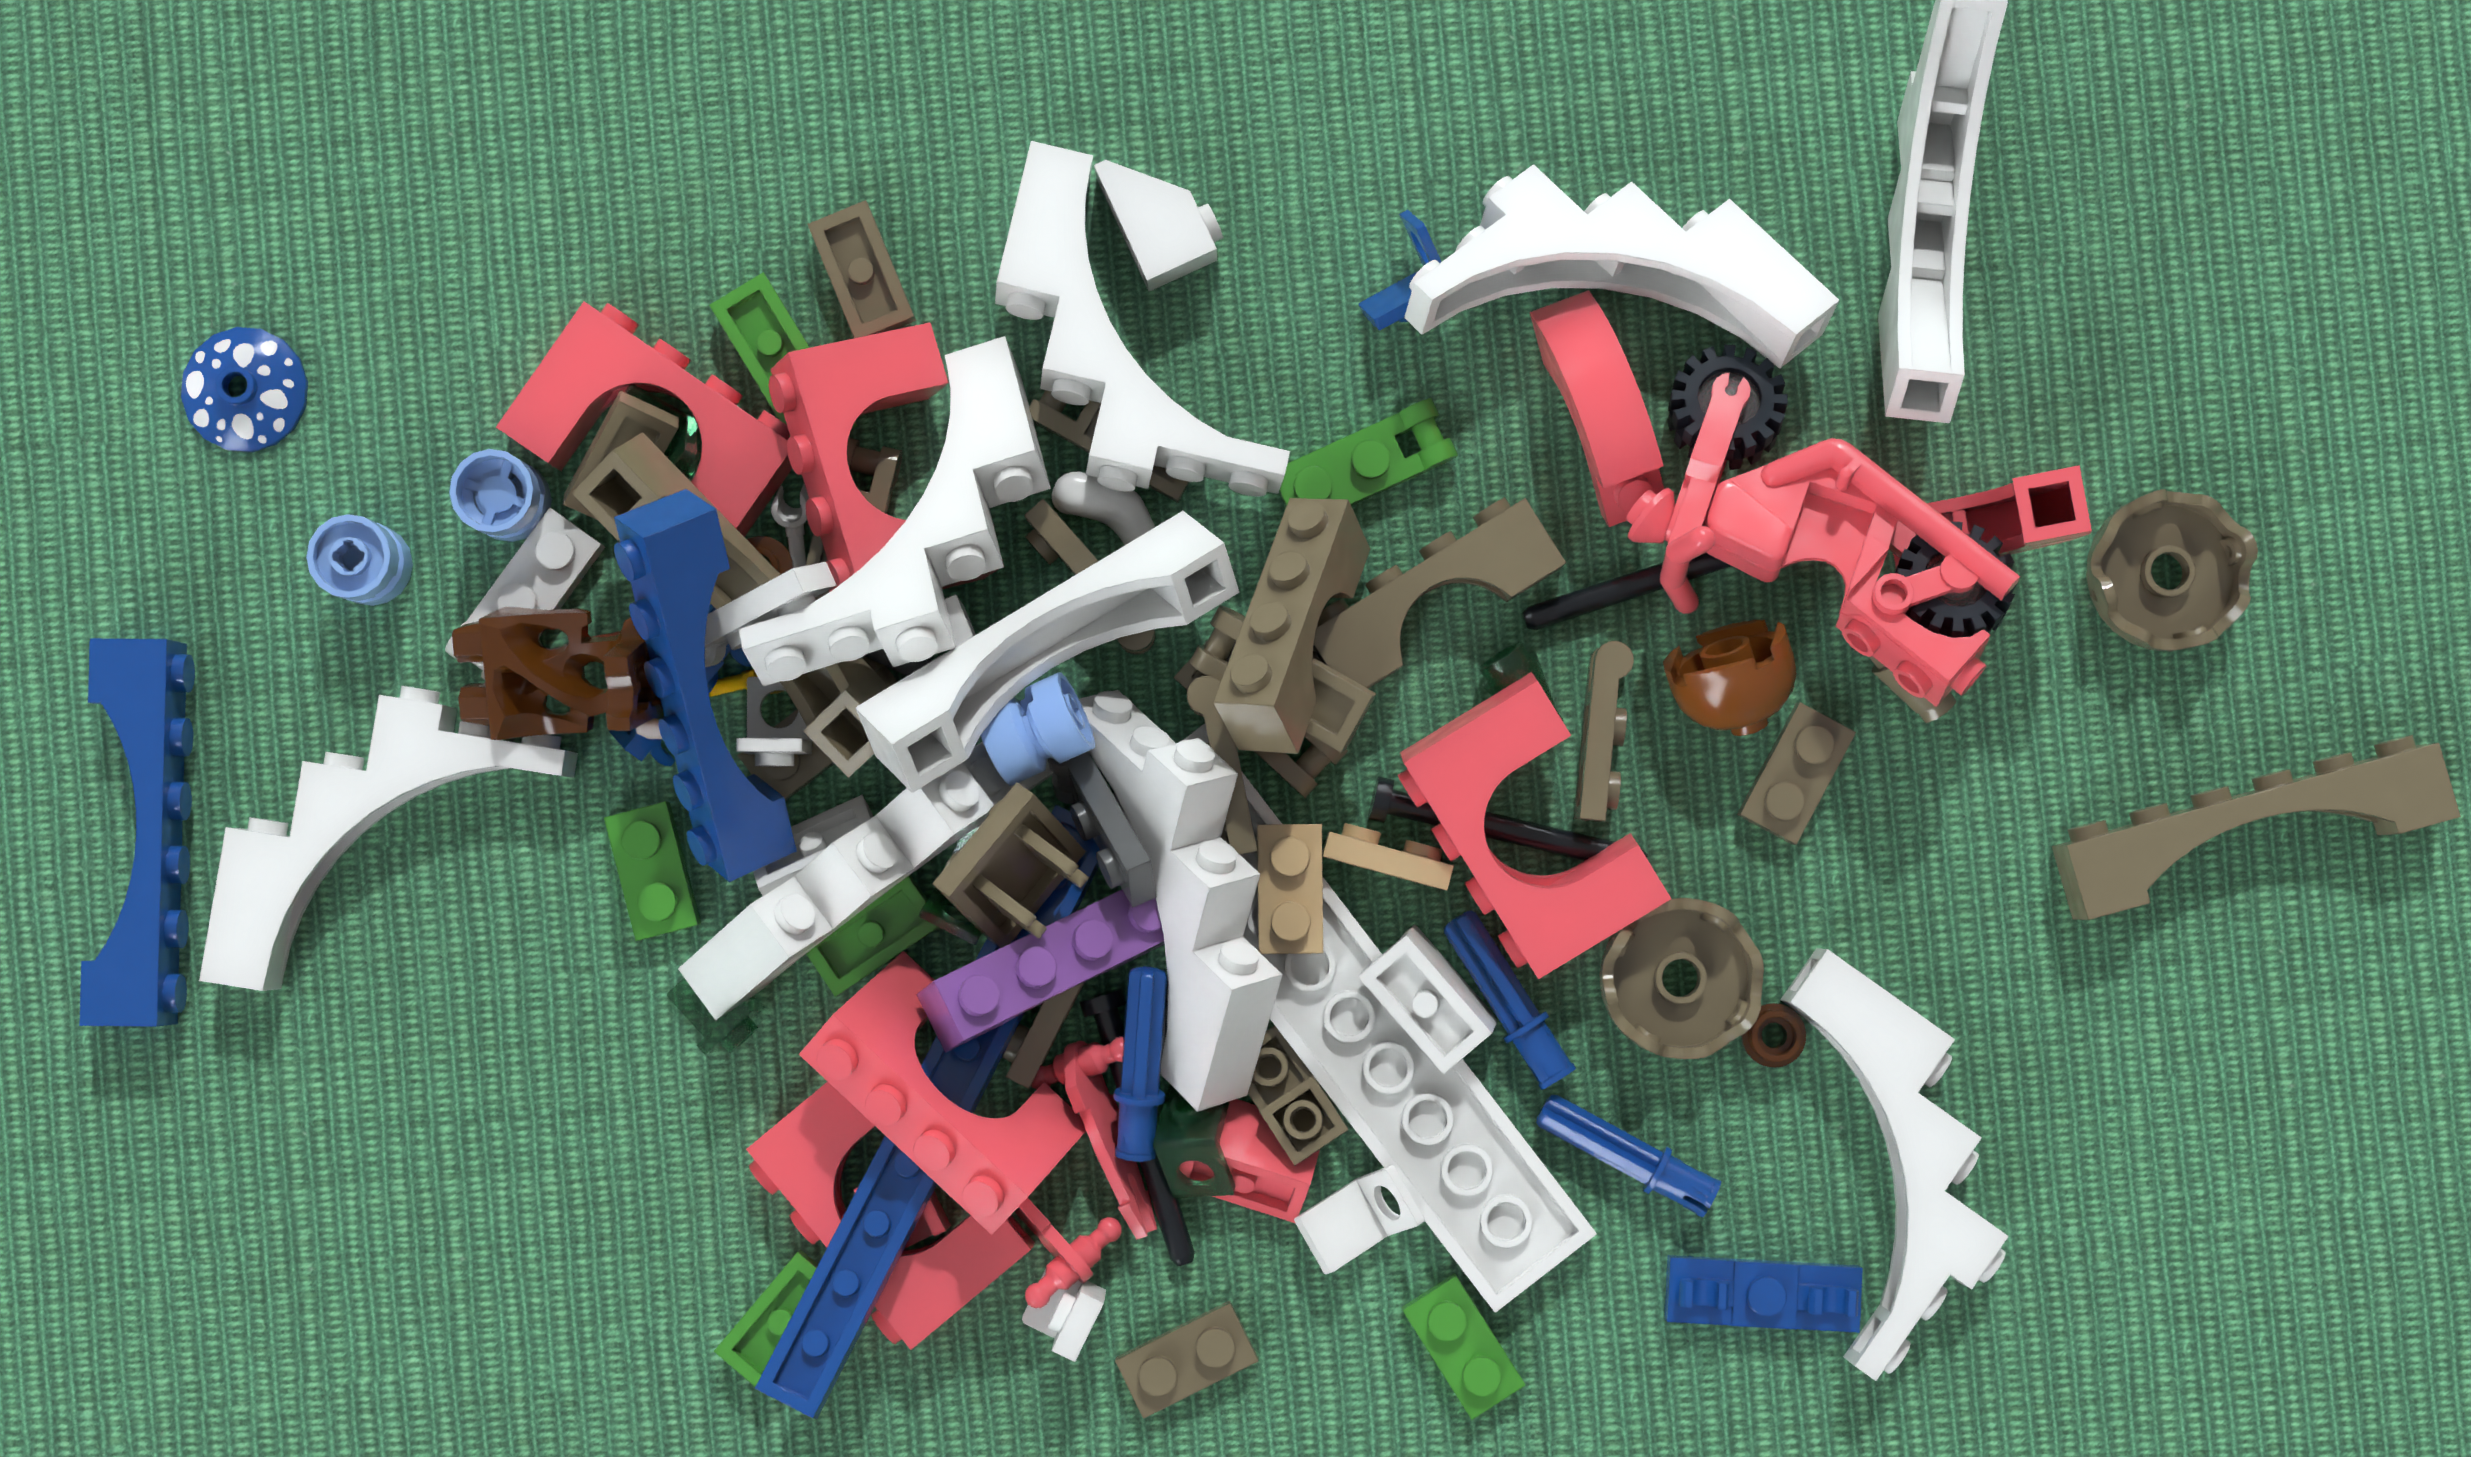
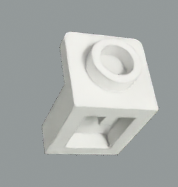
(1068, 1317)

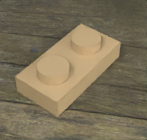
(1415, 863)
(1290, 889)

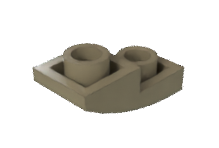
(1292, 1100)

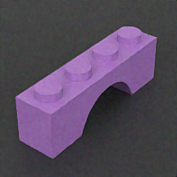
(1038, 969)

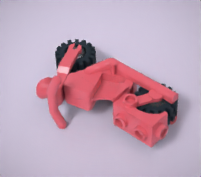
(1828, 508)

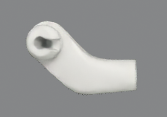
(1120, 510)

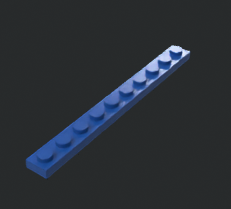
(890, 1204)

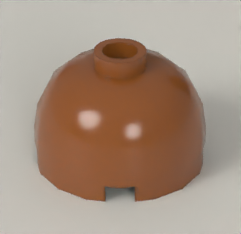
(1735, 677)

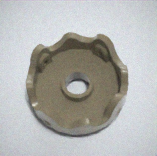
(2214, 564)
(1726, 989)

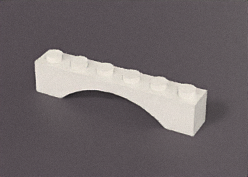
(944, 707)

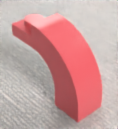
(1602, 400)
(2026, 513)

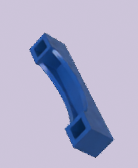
(673, 561)
(138, 968)

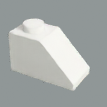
(1159, 224)

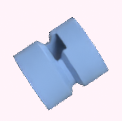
(499, 495)
(359, 560)
(1039, 727)

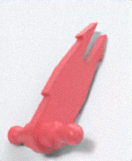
(1081, 1073)
(1071, 1260)

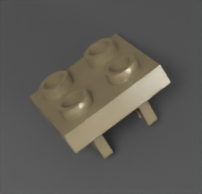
(1011, 867)

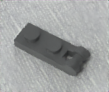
(1101, 818)

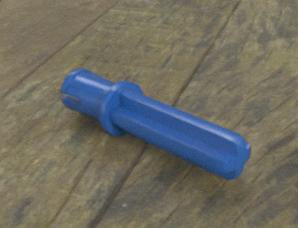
(1508, 999)
(1141, 1064)
(1630, 1155)

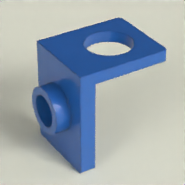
(1391, 303)

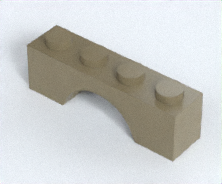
(1501, 555)
(1269, 676)

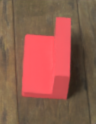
(1258, 1165)

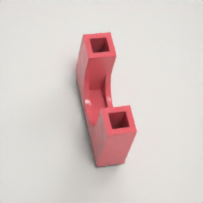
(597, 358)
(821, 398)
(1544, 915)
(975, 1159)
(929, 1283)

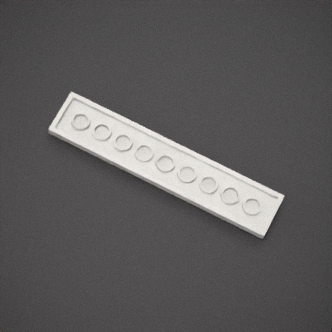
(1441, 1132)

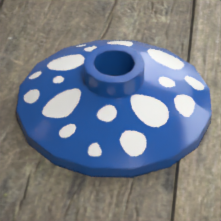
(273, 393)

